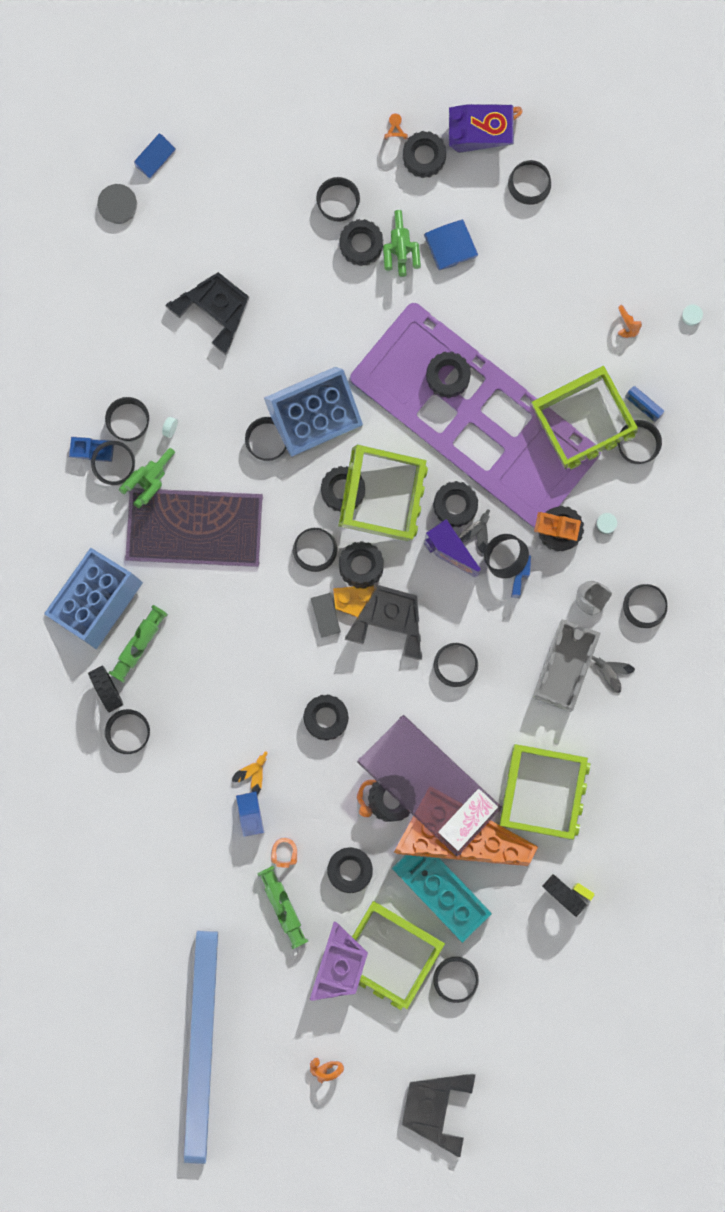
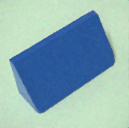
(154, 155)
(644, 403)

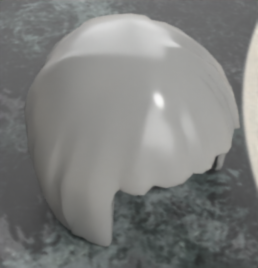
(592, 597)

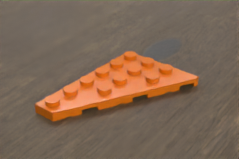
(490, 845)

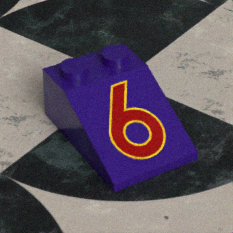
(480, 126)
(449, 547)

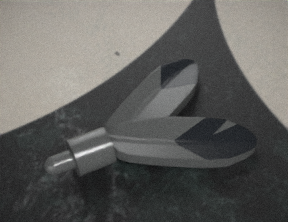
(478, 528)
(610, 670)

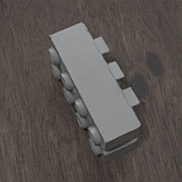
(566, 665)

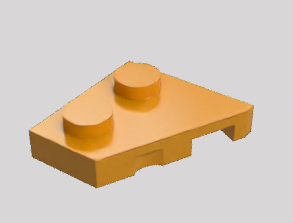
(351, 600)

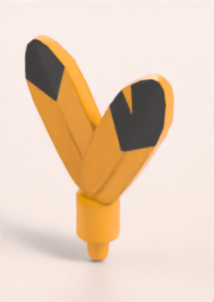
(254, 770)

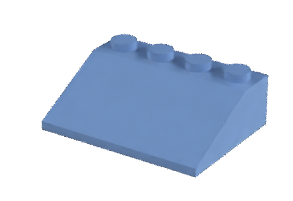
(314, 410)
(93, 598)

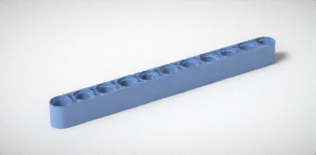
(201, 1047)

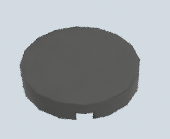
(117, 203)

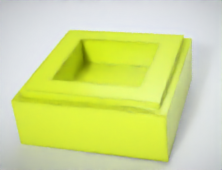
(583, 891)

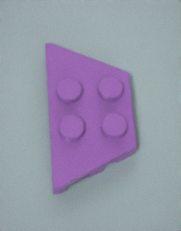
(340, 966)

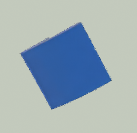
(450, 244)

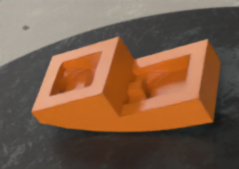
(557, 526)

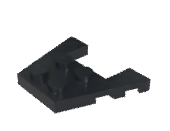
(220, 301)
(390, 611)
(427, 1109)

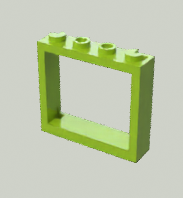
(572, 388)
(351, 488)
(580, 790)
(380, 991)

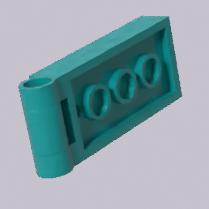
(443, 894)

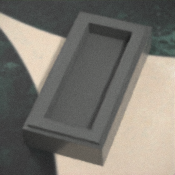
(325, 615)

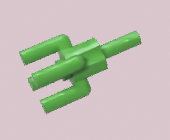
(401, 246)
(148, 478)

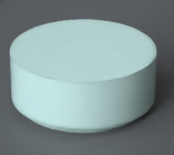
(692, 315)
(169, 427)
(606, 523)

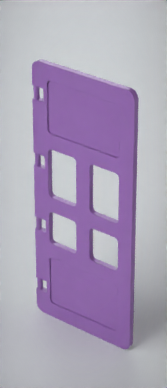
(529, 472)

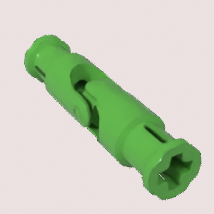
(143, 635)
(289, 922)

